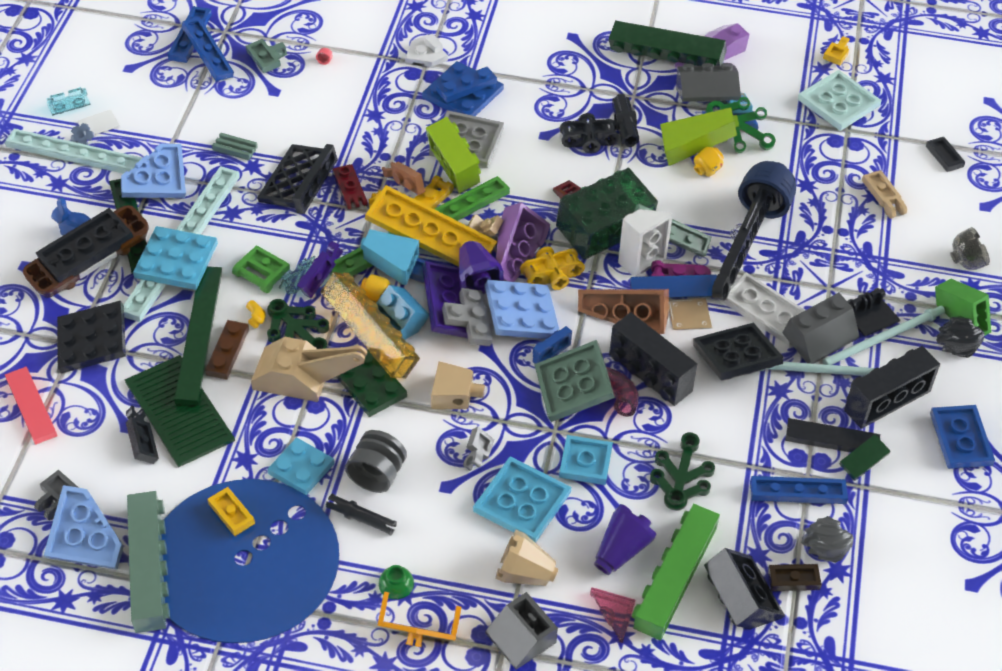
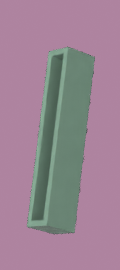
(146, 562)

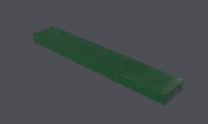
(119, 201)

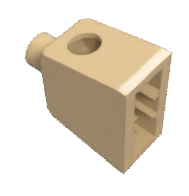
(454, 387)

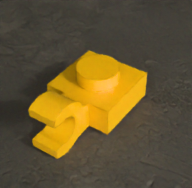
(837, 52)

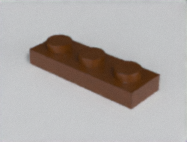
(227, 349)

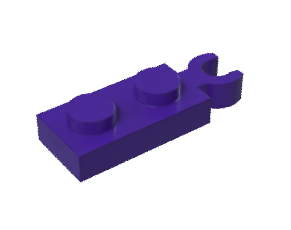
(319, 270)

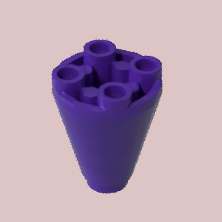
(623, 539)

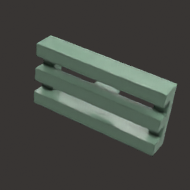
(235, 145)

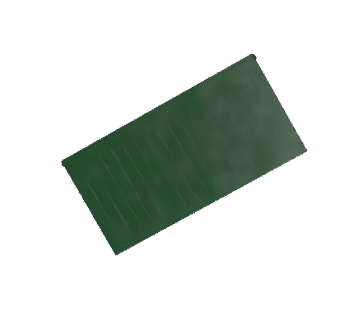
(183, 429)

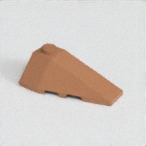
(615, 304)

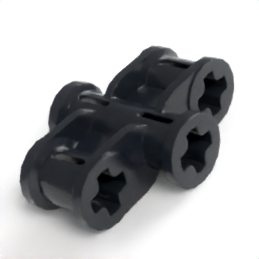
(593, 132)

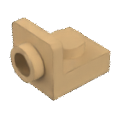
(488, 226)

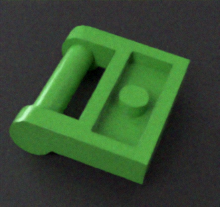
(264, 263)

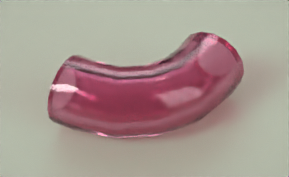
(625, 393)

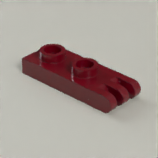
(349, 186)

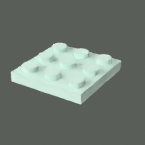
(839, 100)

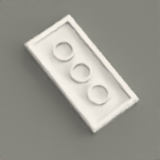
(762, 305)

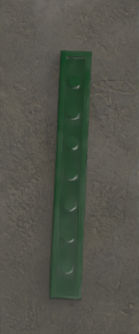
(198, 338)

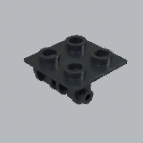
(872, 312)

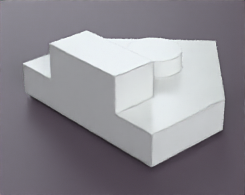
(427, 51)

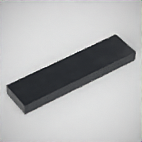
(825, 435)

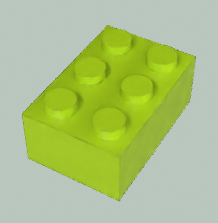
(453, 154)

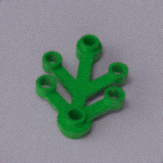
(743, 126)

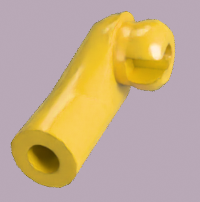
(258, 314)

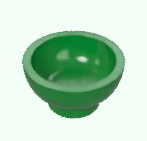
(396, 581)

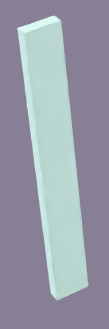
(71, 151)

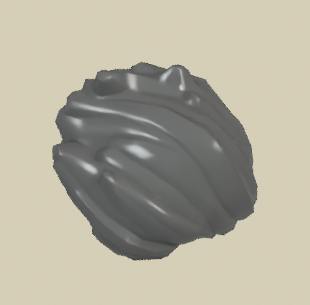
(827, 539)

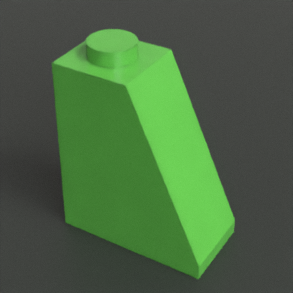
(964, 301)

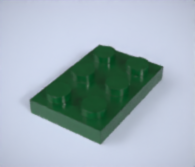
(372, 386)

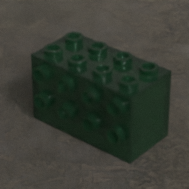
(595, 213)

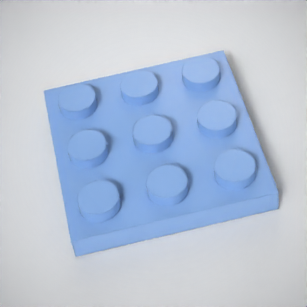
(521, 309)

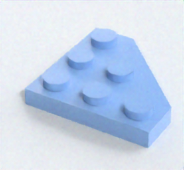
(156, 175)
(82, 532)

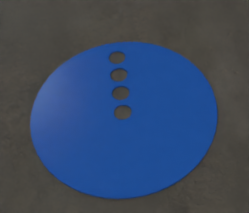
(251, 601)

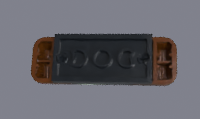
(85, 250)

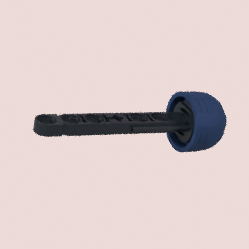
(765, 193)

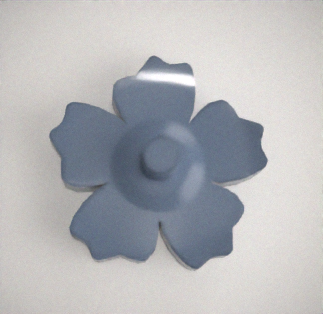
(82, 134)

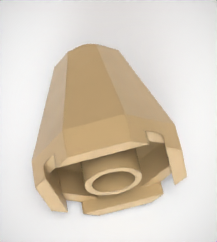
(526, 562)

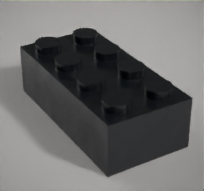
(652, 359)
(891, 386)

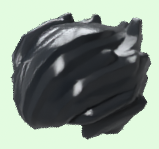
(960, 337)

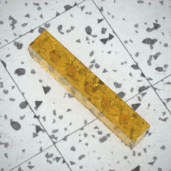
(370, 325)

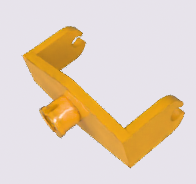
(415, 632)

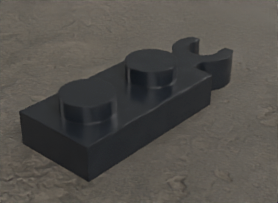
(141, 436)

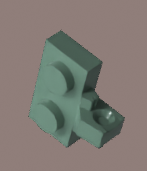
(266, 56)

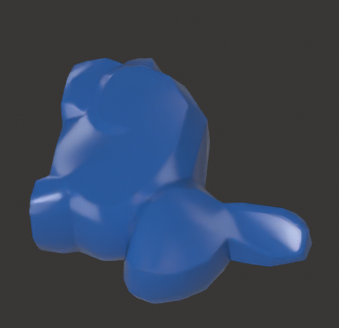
(65, 218)

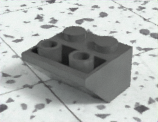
(522, 631)

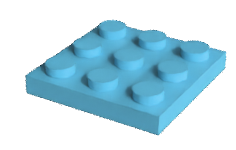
(175, 258)
(522, 499)

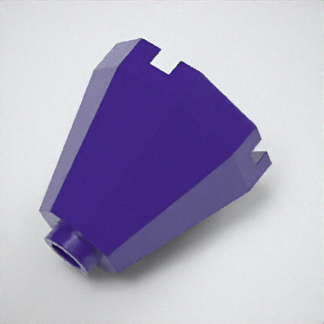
(477, 267)

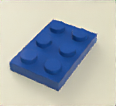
(962, 436)

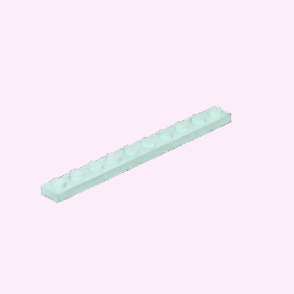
(194, 222)

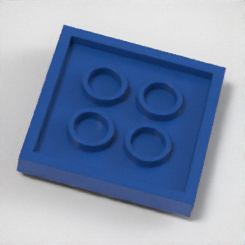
(469, 104)

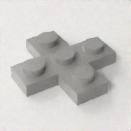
(472, 315)

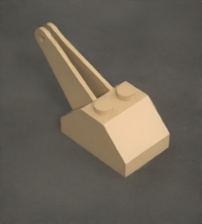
(300, 370)

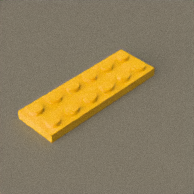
(415, 220)

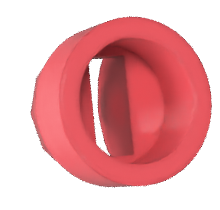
(324, 56)

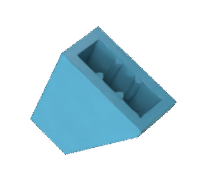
(391, 254)

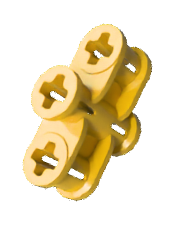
(552, 267)

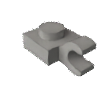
(480, 446)

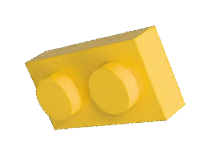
(231, 511)

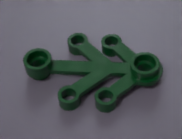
(279, 310)
(682, 476)

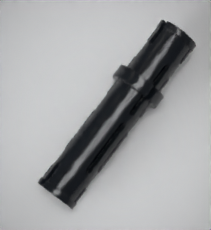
(361, 514)

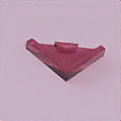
(615, 609)

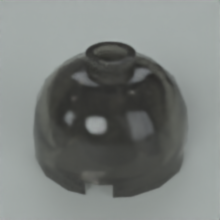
(969, 250)

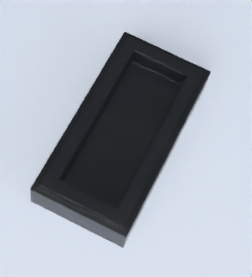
(945, 154)

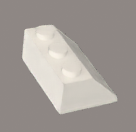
(644, 240)

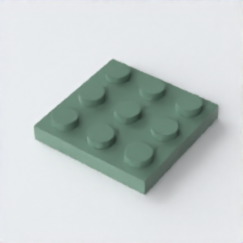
(574, 381)

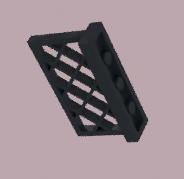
(311, 179)

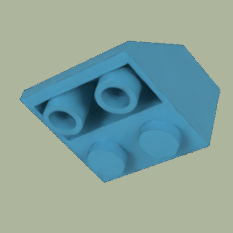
(402, 310)

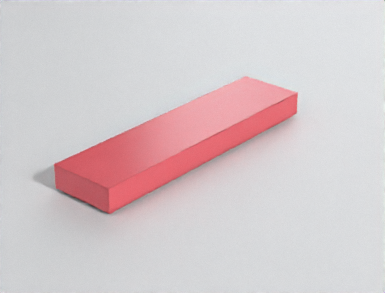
(31, 405)

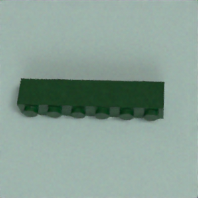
(666, 44)

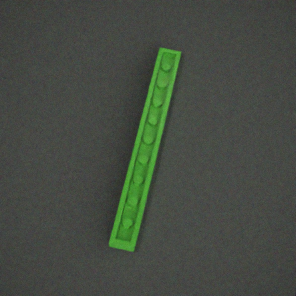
(456, 208)

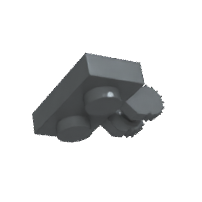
(52, 487)

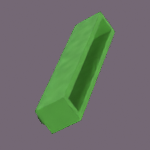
(676, 571)

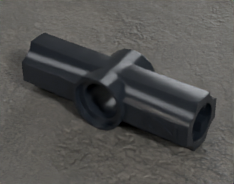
(625, 120)

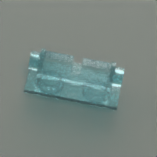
(59, 103)
(291, 279)

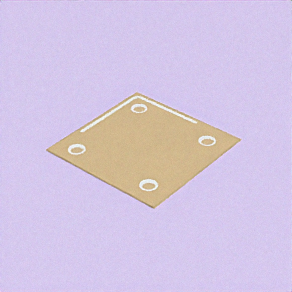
(689, 313)

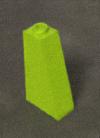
(692, 134)

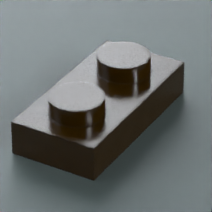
(794, 577)

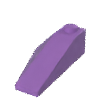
(735, 37)
(519, 238)

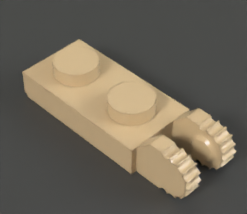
(885, 193)

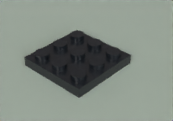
(91, 336)
(737, 351)

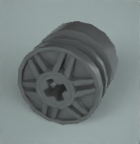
(376, 461)

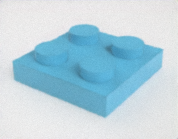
(586, 460)
(301, 466)

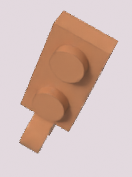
(405, 176)

